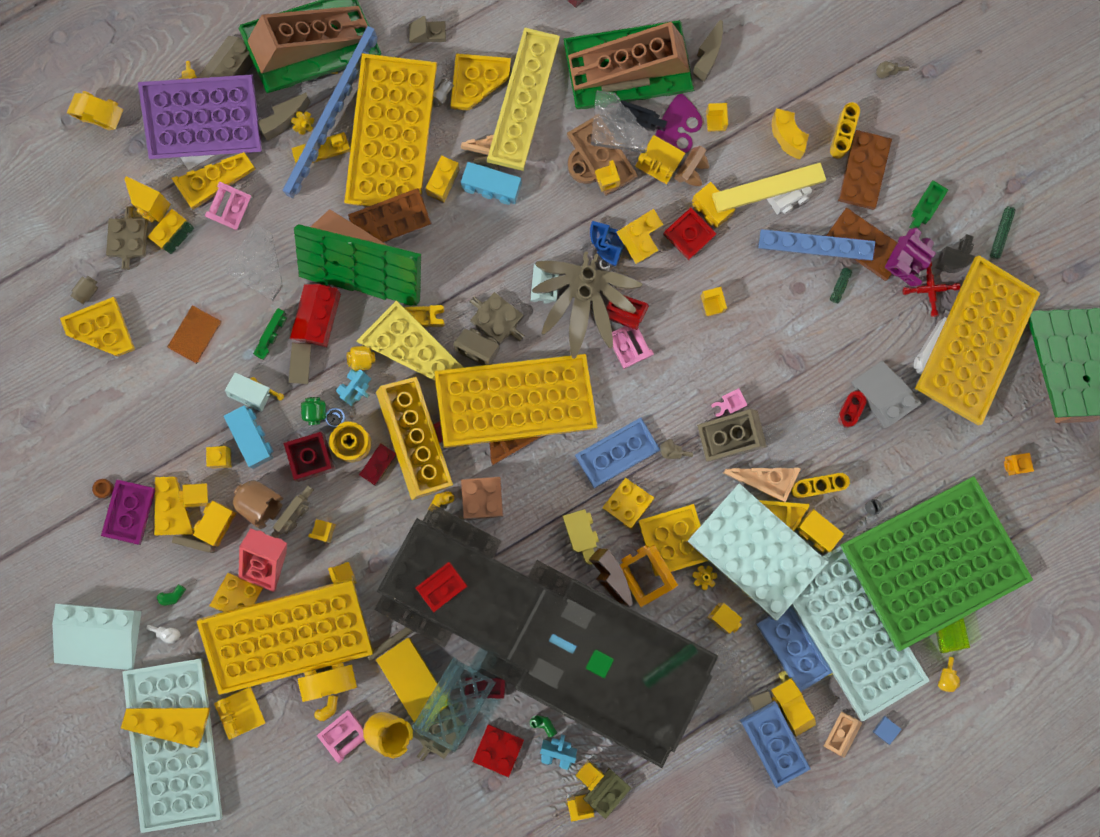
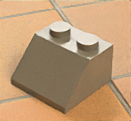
(476, 347)

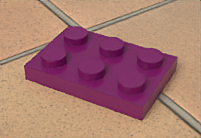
(128, 512)

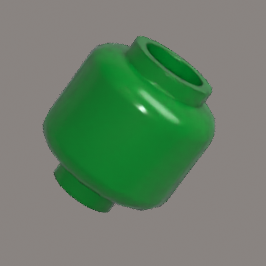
(313, 410)

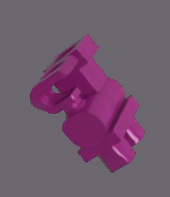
(911, 257)

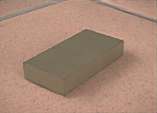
(193, 544)

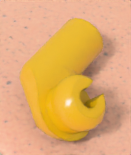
(329, 710)

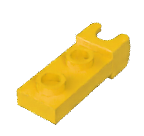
(427, 315)

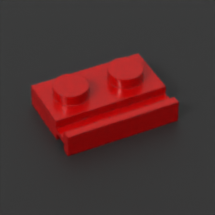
(626, 318)
(441, 587)

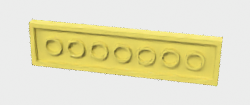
(523, 99)

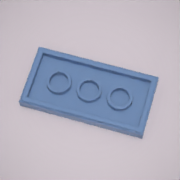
(617, 452)
(794, 649)
(775, 744)

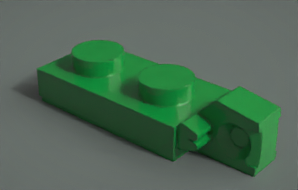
(928, 204)
(269, 335)

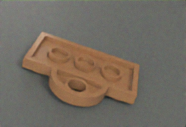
(595, 157)

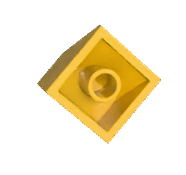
(149, 202)

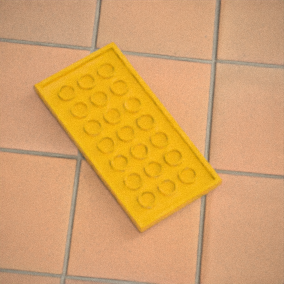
(389, 128)
(977, 340)
(515, 400)
(285, 636)

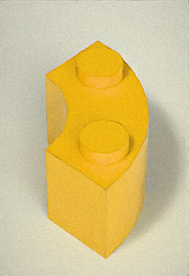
(95, 110)
(787, 133)
(325, 683)
(793, 707)

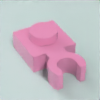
(732, 401)

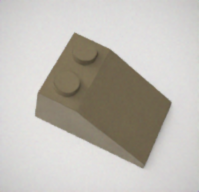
(732, 435)

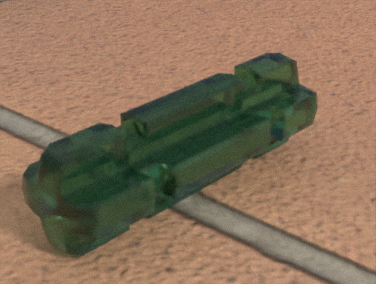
(178, 237)
(841, 285)

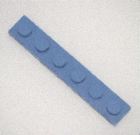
(816, 245)

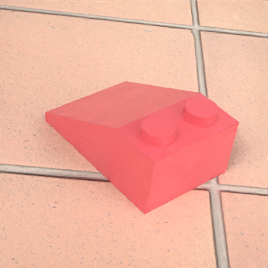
(261, 559)

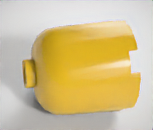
(387, 734)

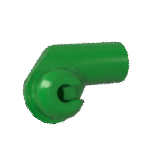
(171, 598)
(543, 722)

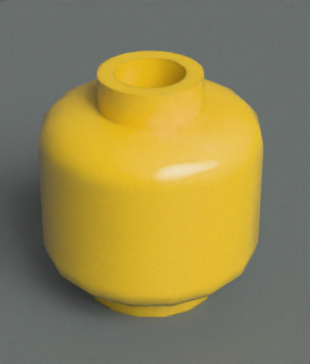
(360, 358)

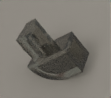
(955, 260)

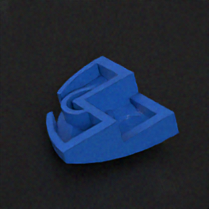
(606, 242)

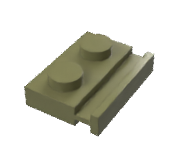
(607, 793)

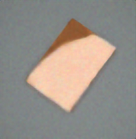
(194, 334)

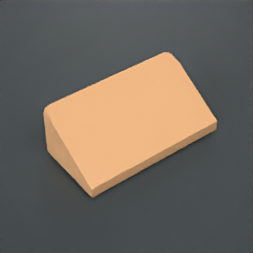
(843, 734)

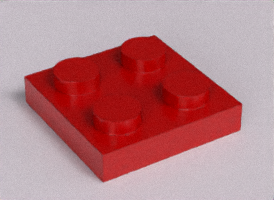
(689, 233)
(498, 750)

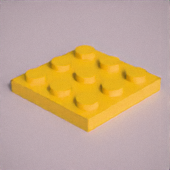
(670, 536)

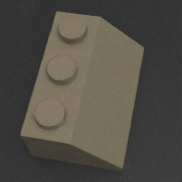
(229, 60)

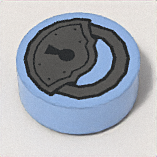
(335, 417)

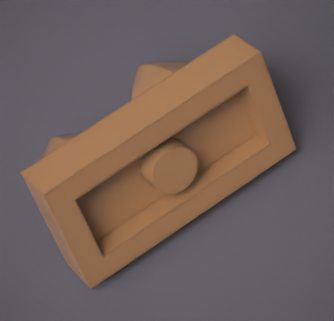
(694, 160)

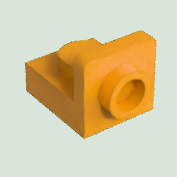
(1018, 464)

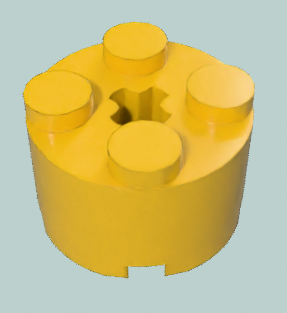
(342, 435)

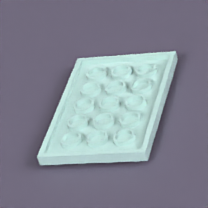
(757, 552)

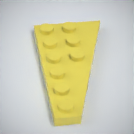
(407, 342)

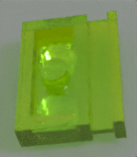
(953, 637)

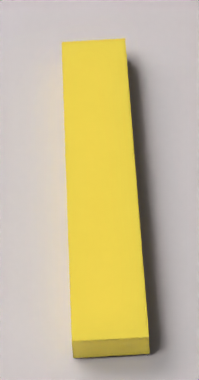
(768, 187)

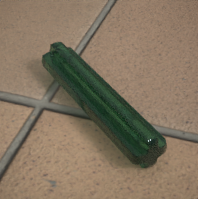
(1002, 233)
(669, 665)

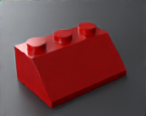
(315, 314)

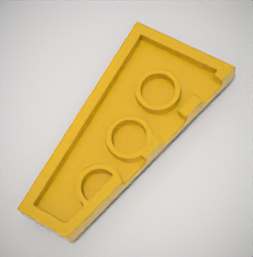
(202, 184)
(171, 724)

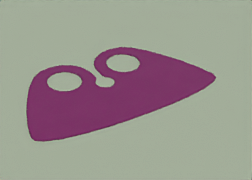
(676, 117)

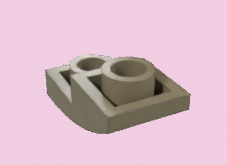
(299, 363)

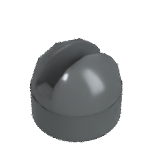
(869, 507)

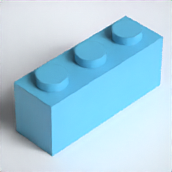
(491, 183)
(249, 436)

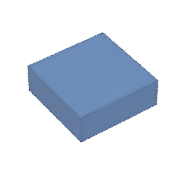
(886, 730)

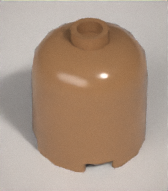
(257, 503)

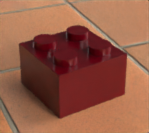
(309, 456)

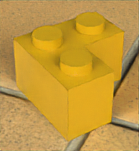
(637, 238)

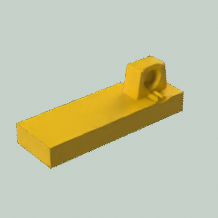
(333, 146)

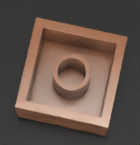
(482, 498)

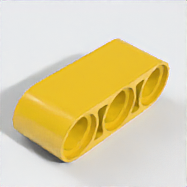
(849, 123)
(827, 480)

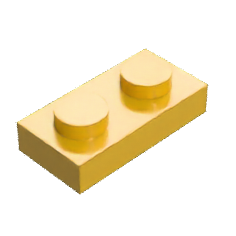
(166, 228)

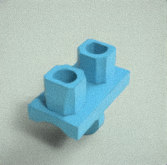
(356, 388)
(558, 749)

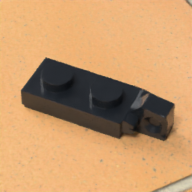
(646, 117)

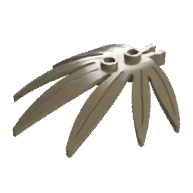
(584, 287)

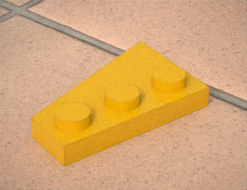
(170, 514)

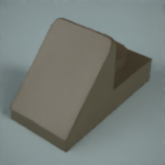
(424, 31)

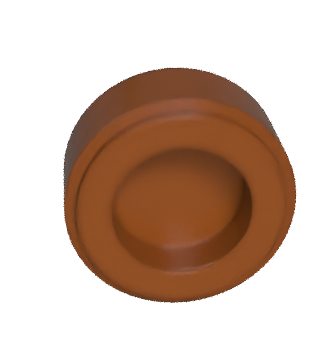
(103, 488)

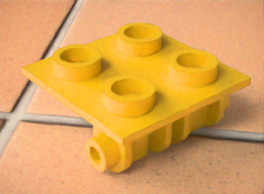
(660, 159)
(628, 503)
(235, 594)
(239, 713)

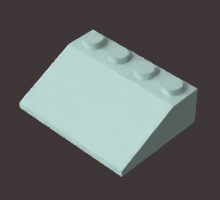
(95, 636)

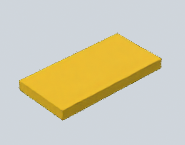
(408, 676)

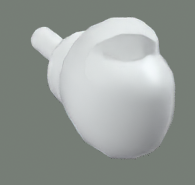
(168, 635)

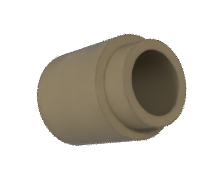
(84, 289)

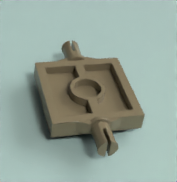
(127, 238)
(497, 318)
(288, 519)
(432, 746)

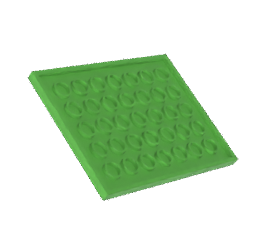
(936, 563)

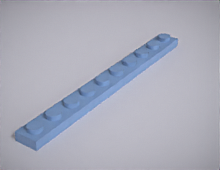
(328, 116)

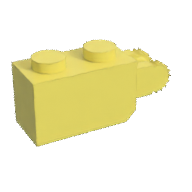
(581, 534)

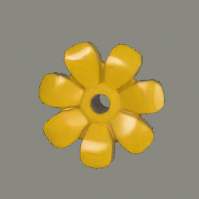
(302, 122)
(700, 577)

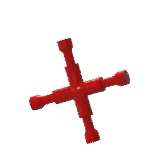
(931, 289)

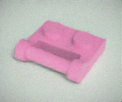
(234, 209)
(625, 349)
(340, 730)

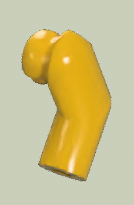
(442, 498)

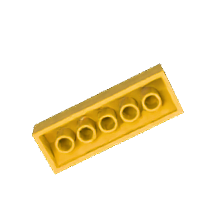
(413, 438)

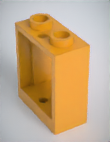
(661, 568)

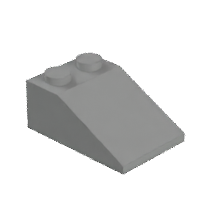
(886, 394)

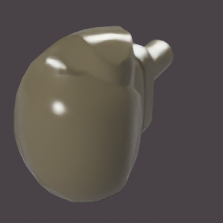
(887, 68)
(672, 451)

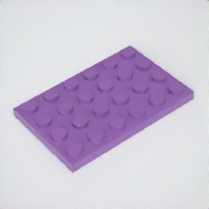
(200, 116)

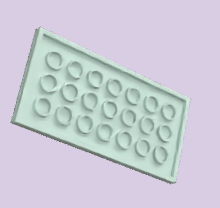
(855, 640)
(172, 780)

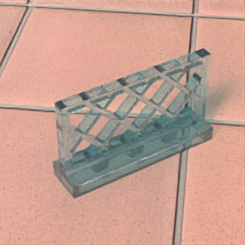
(438, 699)

